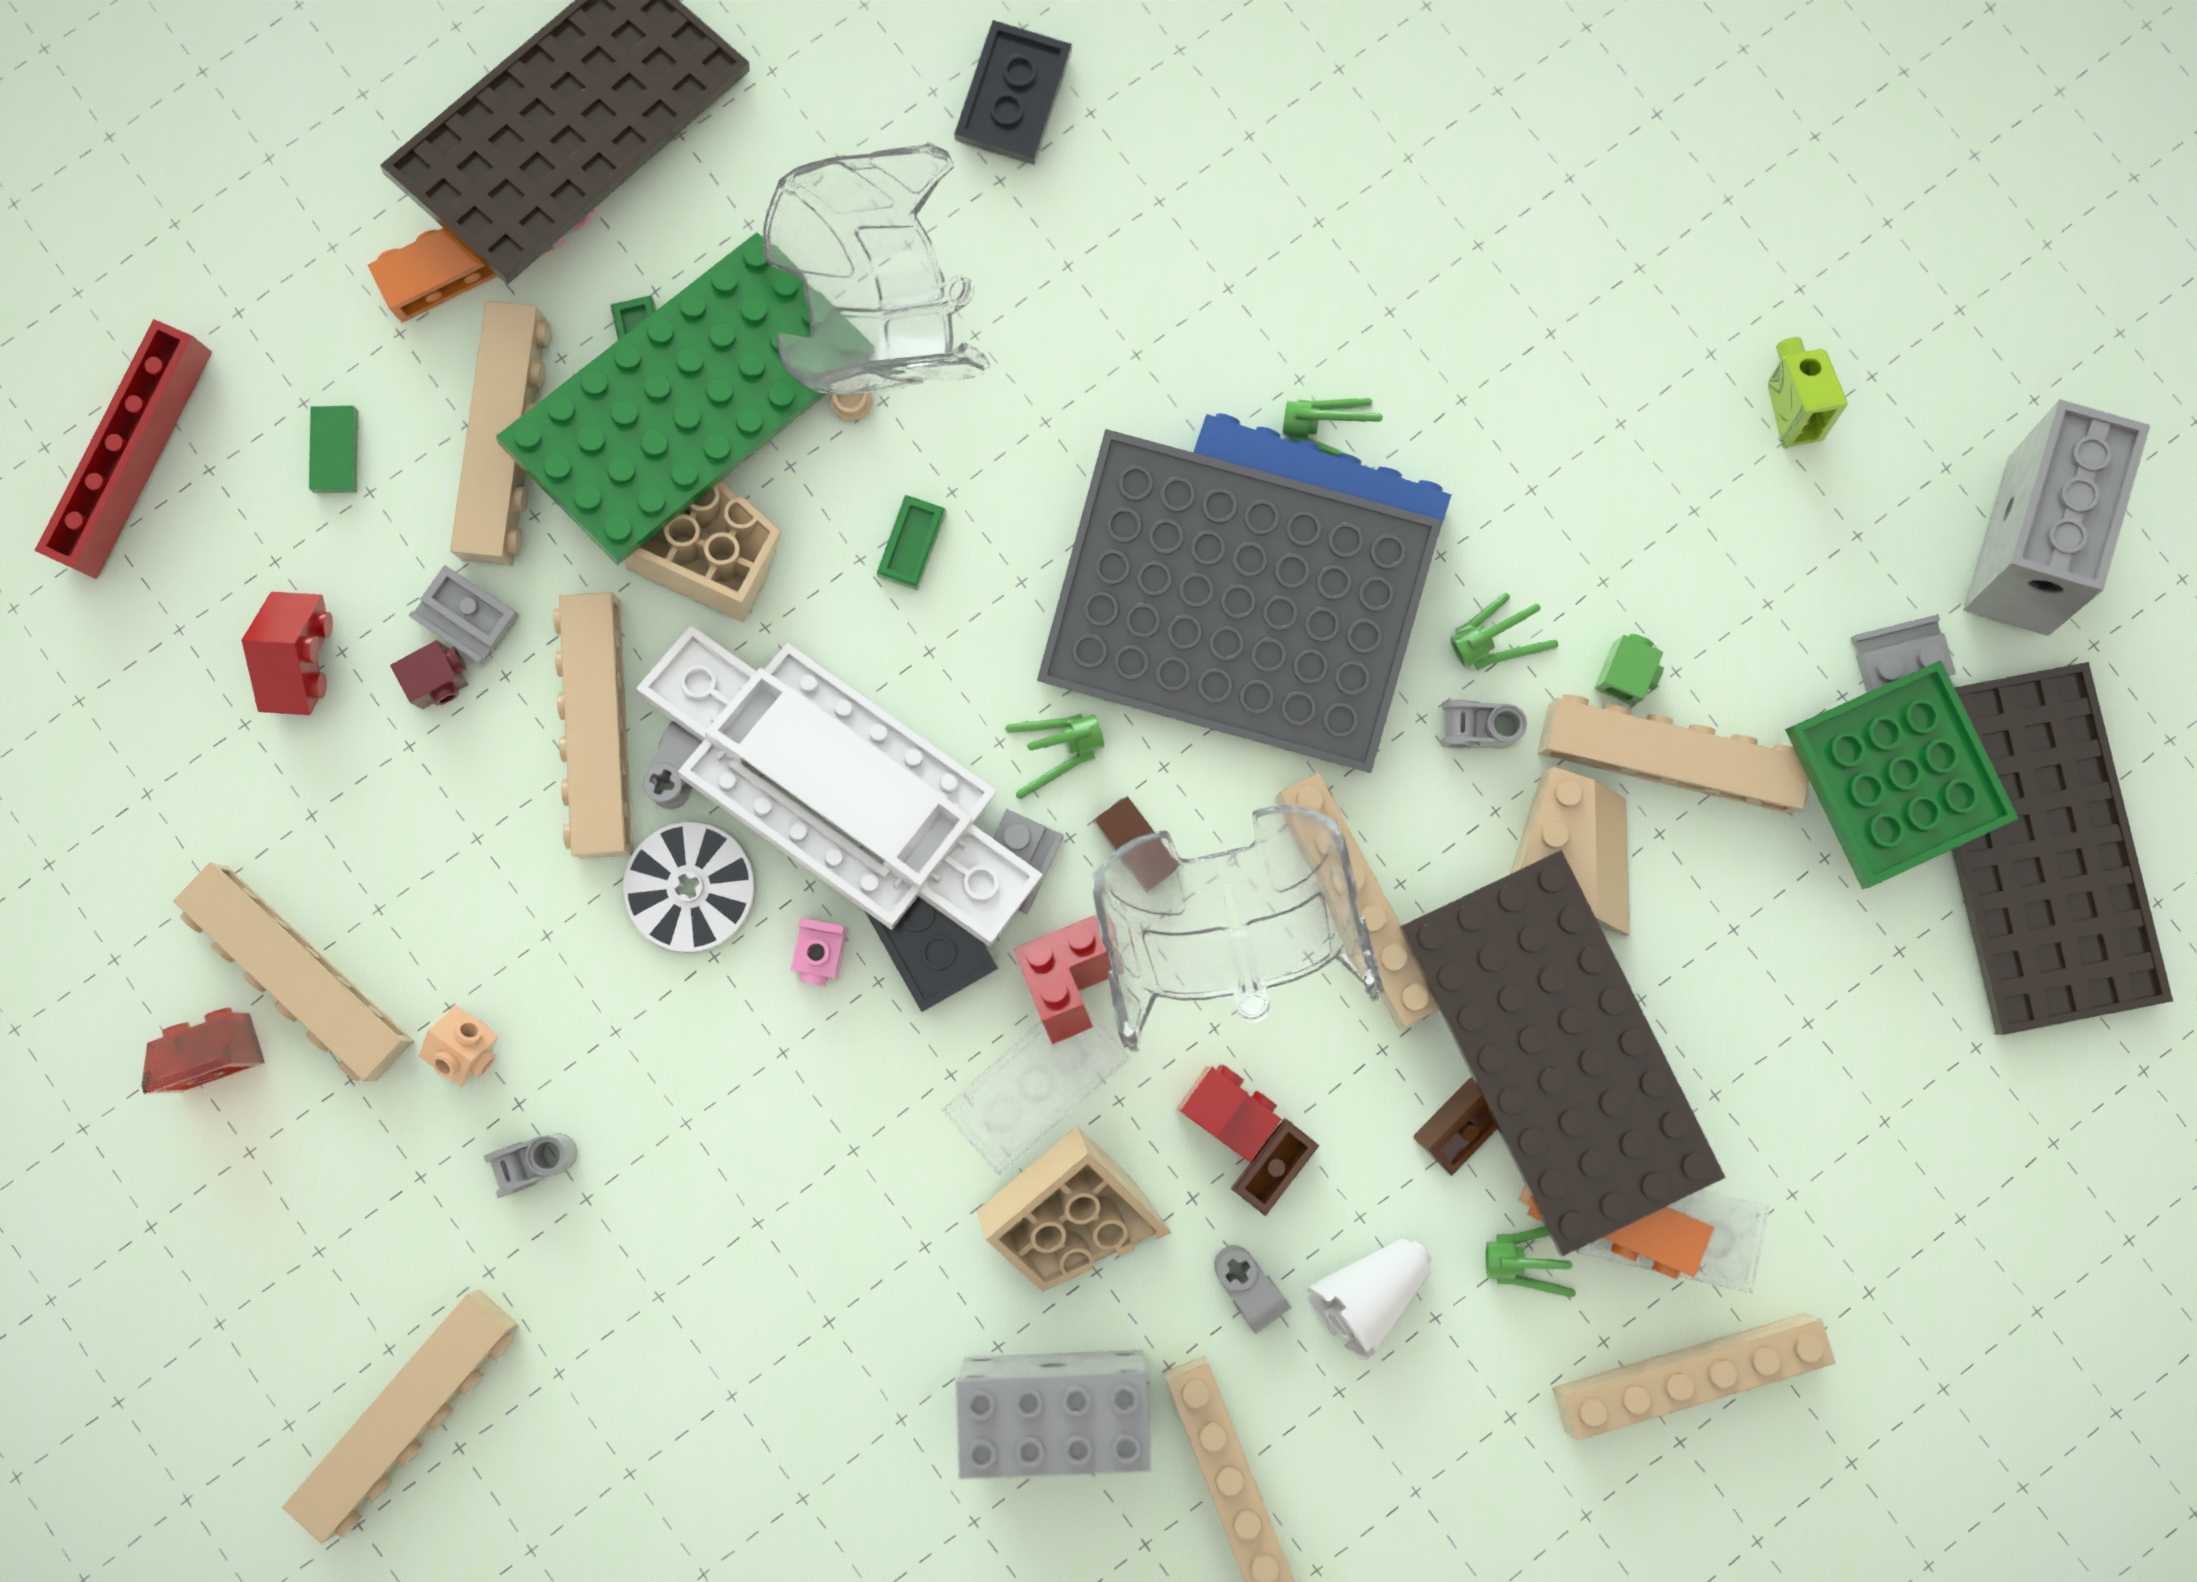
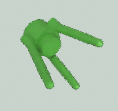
(1303, 417)
(1474, 643)
(1078, 734)
(1506, 1260)

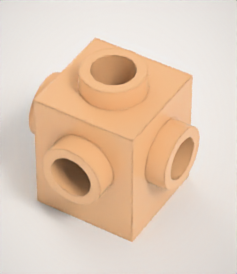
(459, 1046)

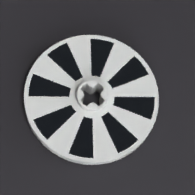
(656, 876)

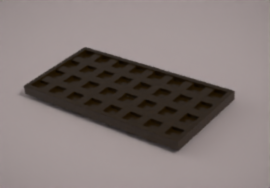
(563, 125)
(2061, 888)
(1561, 1053)

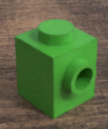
(1630, 669)

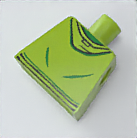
(1804, 394)

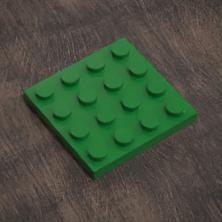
(1901, 774)

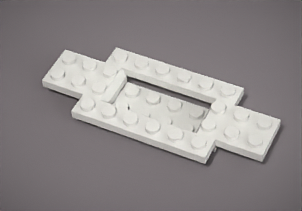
(850, 768)

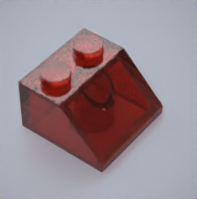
(201, 1053)

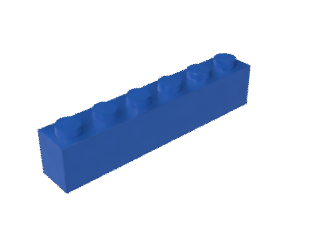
(1304, 462)

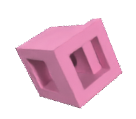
(833, 940)

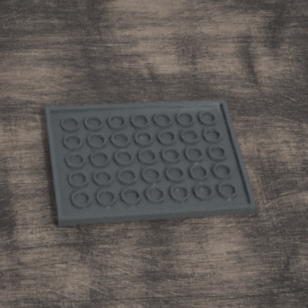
(1239, 600)

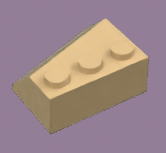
(712, 552)
(1591, 830)
(1068, 1213)

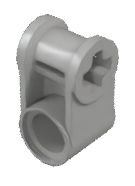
(1478, 724)
(672, 752)
(524, 1163)
(1253, 1292)

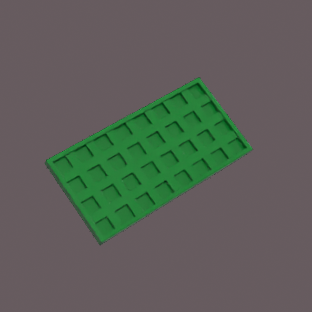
(669, 404)

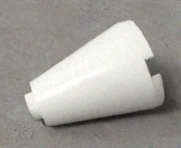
(1370, 1294)

